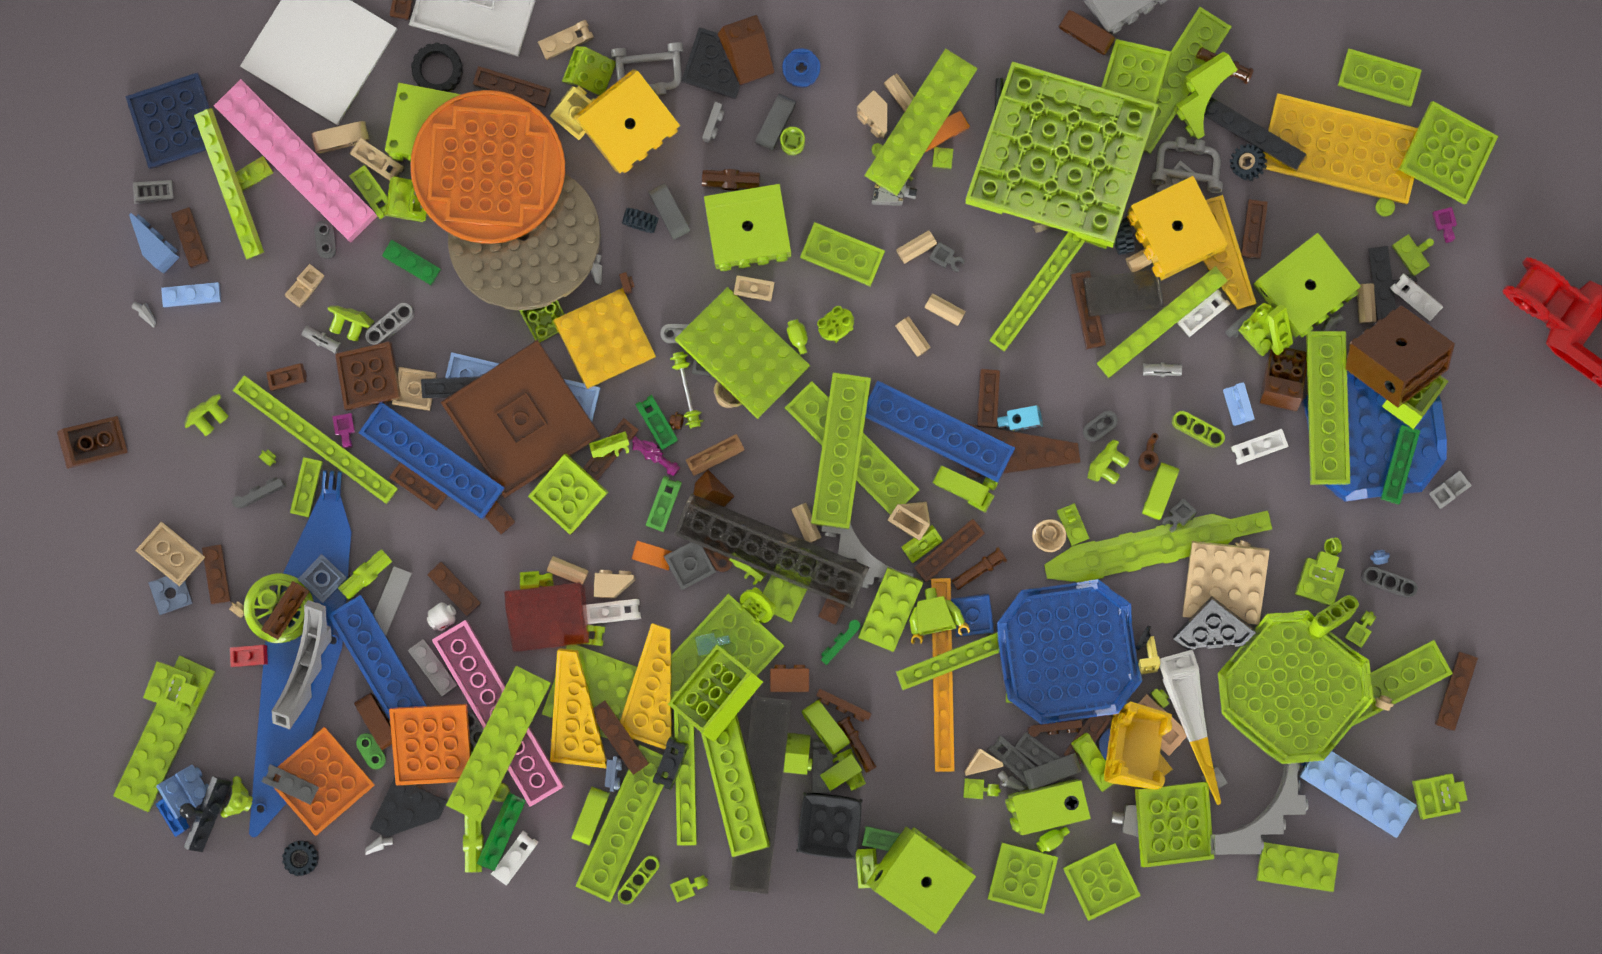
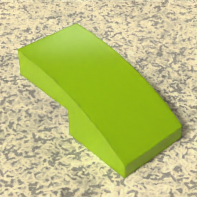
(841, 772)

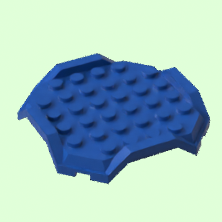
(1373, 440)
(1068, 652)

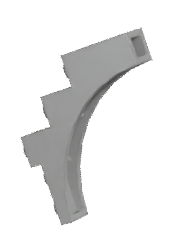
(853, 549)
(297, 692)
(1285, 802)

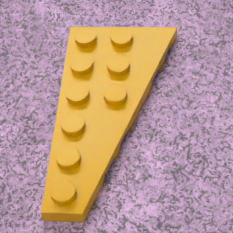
(1230, 259)
(647, 710)
(574, 724)

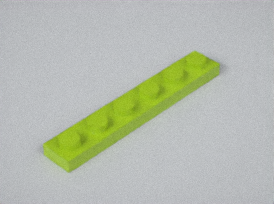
(948, 661)

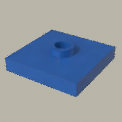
(976, 613)

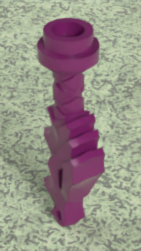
(652, 452)

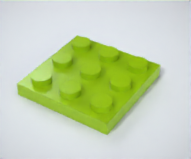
(1136, 70)
(568, 494)
(1022, 878)
(1101, 881)

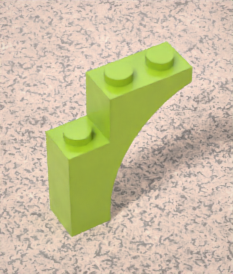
(1203, 83)

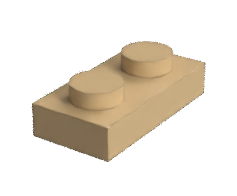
(754, 288)

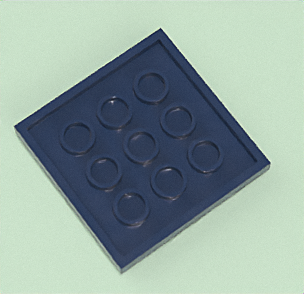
(167, 119)

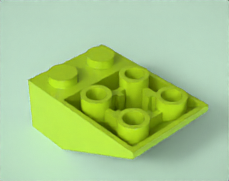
(541, 320)

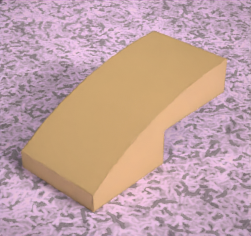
(304, 286)

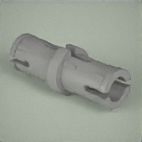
(321, 339)
(1162, 369)

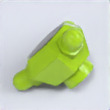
(236, 799)

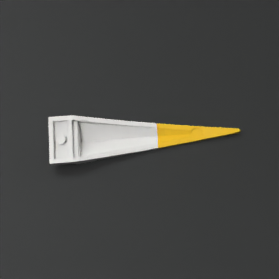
(1184, 689)

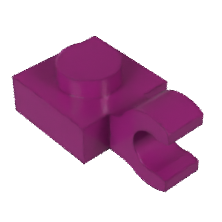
(1444, 221)
(344, 426)

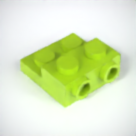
(1257, 329)

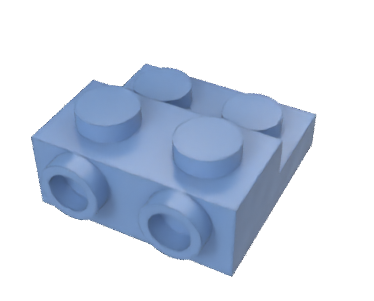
(183, 788)

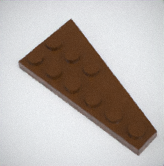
(1031, 451)

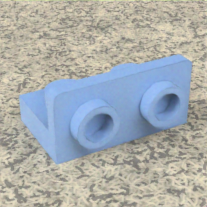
(1238, 404)

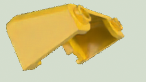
(1136, 746)

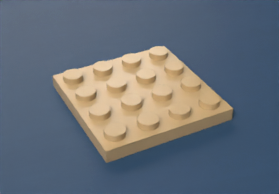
(1228, 574)

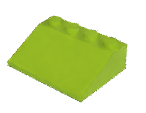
(715, 693)

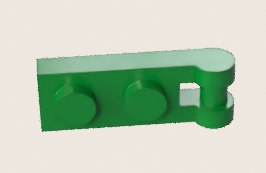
(657, 423)
(829, 653)

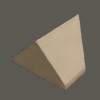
(911, 518)
(982, 762)

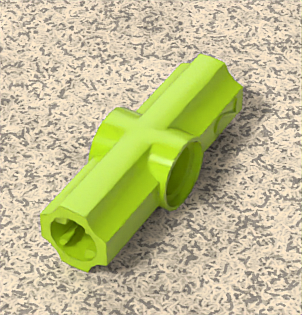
(364, 574)
(472, 844)

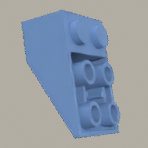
(158, 253)

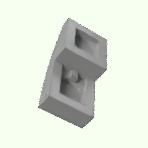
(1450, 489)

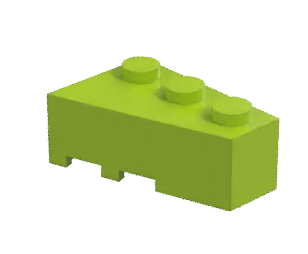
(797, 754)

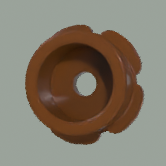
(676, 421)

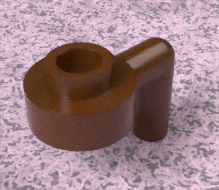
(1149, 454)

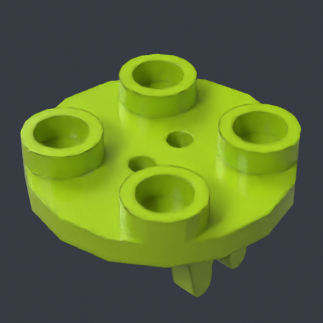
(836, 324)
(757, 605)

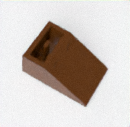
(1284, 379)

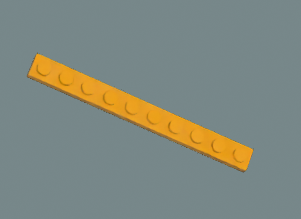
(943, 692)

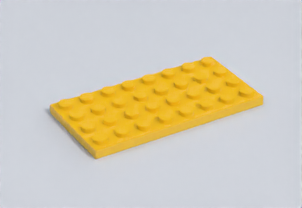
(1343, 148)

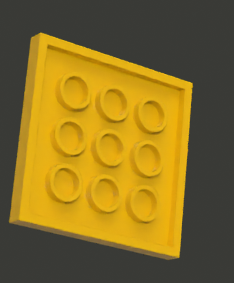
(604, 338)

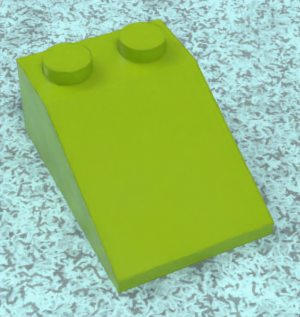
(1416, 407)

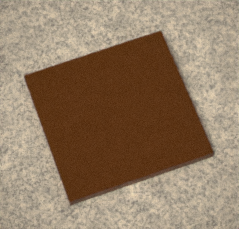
(520, 418)

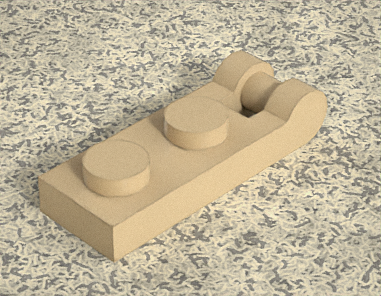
(565, 40)
(375, 159)

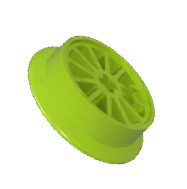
(250, 606)

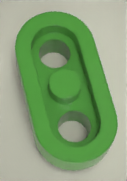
(371, 751)

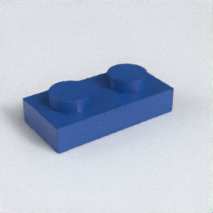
(177, 825)

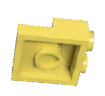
(569, 106)

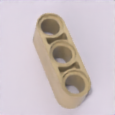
(339, 137)

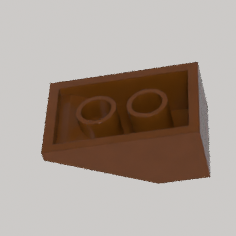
(747, 49)
(92, 442)

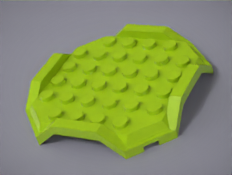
(1294, 689)

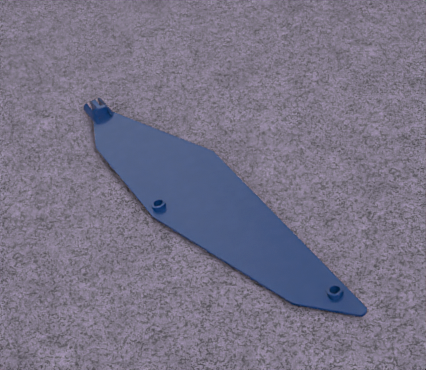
(328, 535)

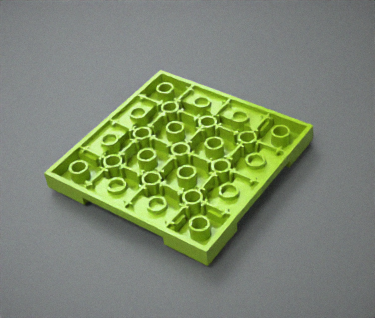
(1062, 153)

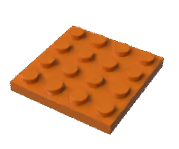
(429, 743)
(334, 771)

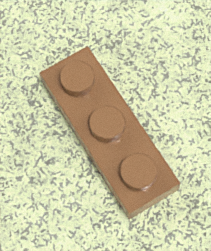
(715, 455)

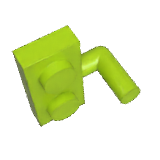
(1411, 254)
(866, 865)

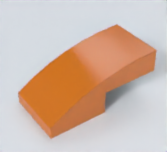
(650, 555)

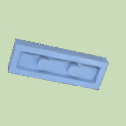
(191, 294)

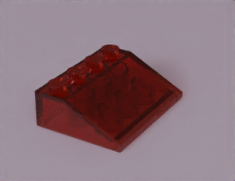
(547, 616)

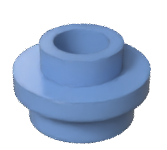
(1380, 557)

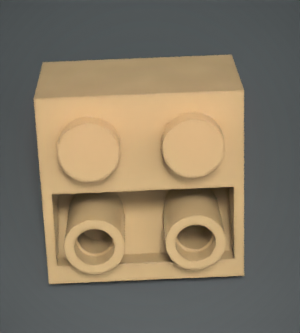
(874, 113)
(611, 585)

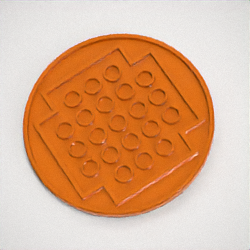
(487, 167)

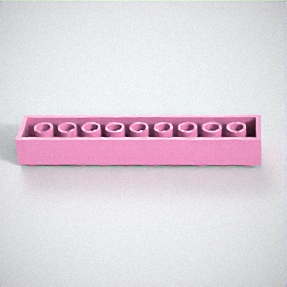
(295, 161)
(482, 689)

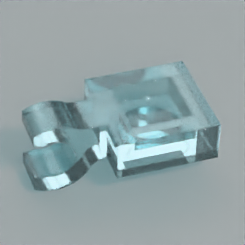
(707, 642)

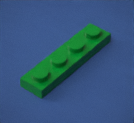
(1400, 464)
(501, 831)

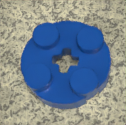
(793, 60)

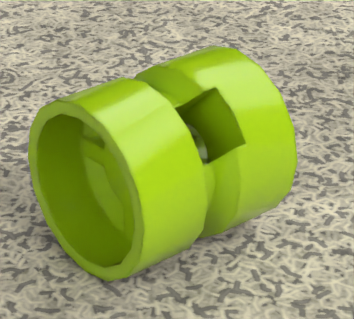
(792, 141)

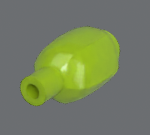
(797, 335)
(1051, 839)

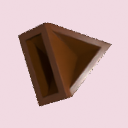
(712, 489)

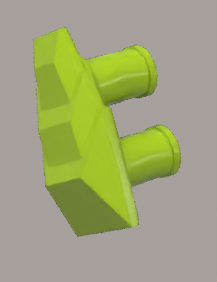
(358, 318)
(196, 414)
(1099, 466)

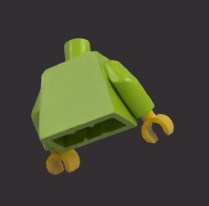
(935, 616)

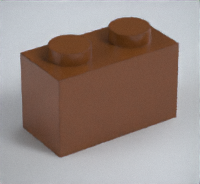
(789, 679)

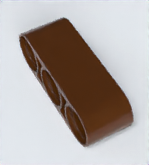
(1086, 32)
(375, 720)

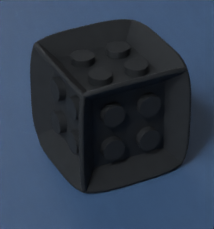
(829, 825)

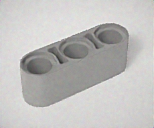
(399, 321)

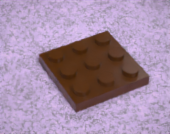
(368, 376)

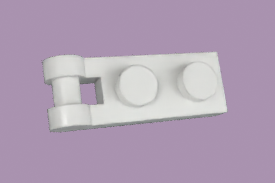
(1417, 297)
(1202, 313)
(1260, 446)
(612, 611)
(514, 858)

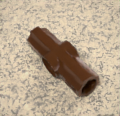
(730, 179)

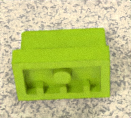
(589, 70)

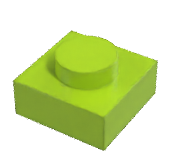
(942, 158)
(1160, 697)

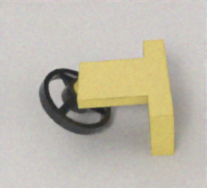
(1152, 663)

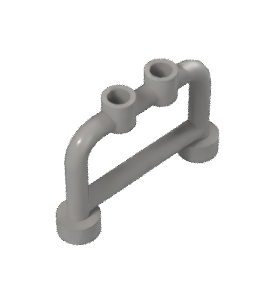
(673, 53)
(1199, 148)

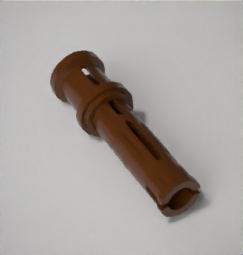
(1243, 73)
(987, 564)
(856, 744)

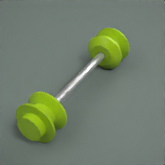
(681, 364)

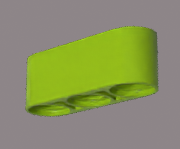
(1207, 429)
(960, 485)
(1160, 491)
(1333, 616)
(825, 727)
(590, 815)
(630, 884)

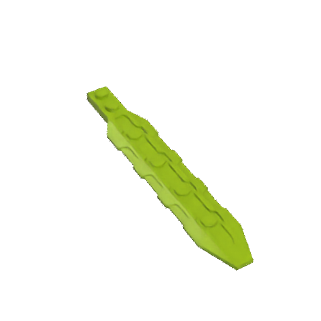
(1149, 547)

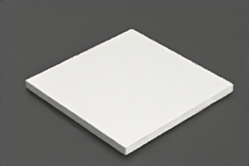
(484, 23)
(319, 52)

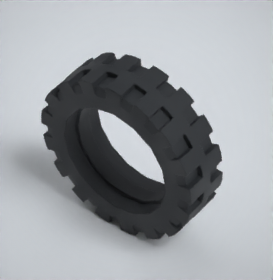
(427, 51)

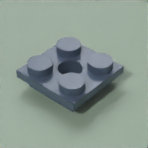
(334, 576)
(164, 604)
(612, 768)

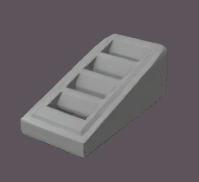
(153, 198)

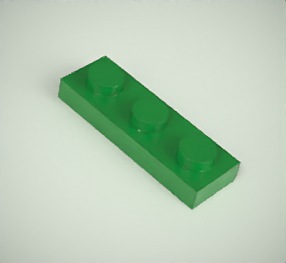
(411, 262)

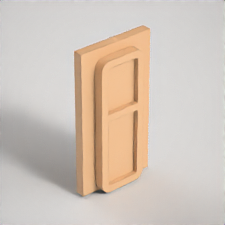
(1171, 739)

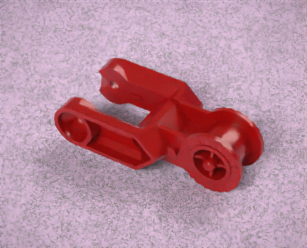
(1566, 311)

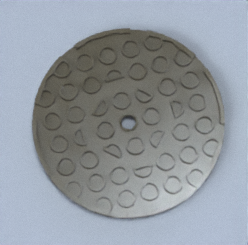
(537, 269)

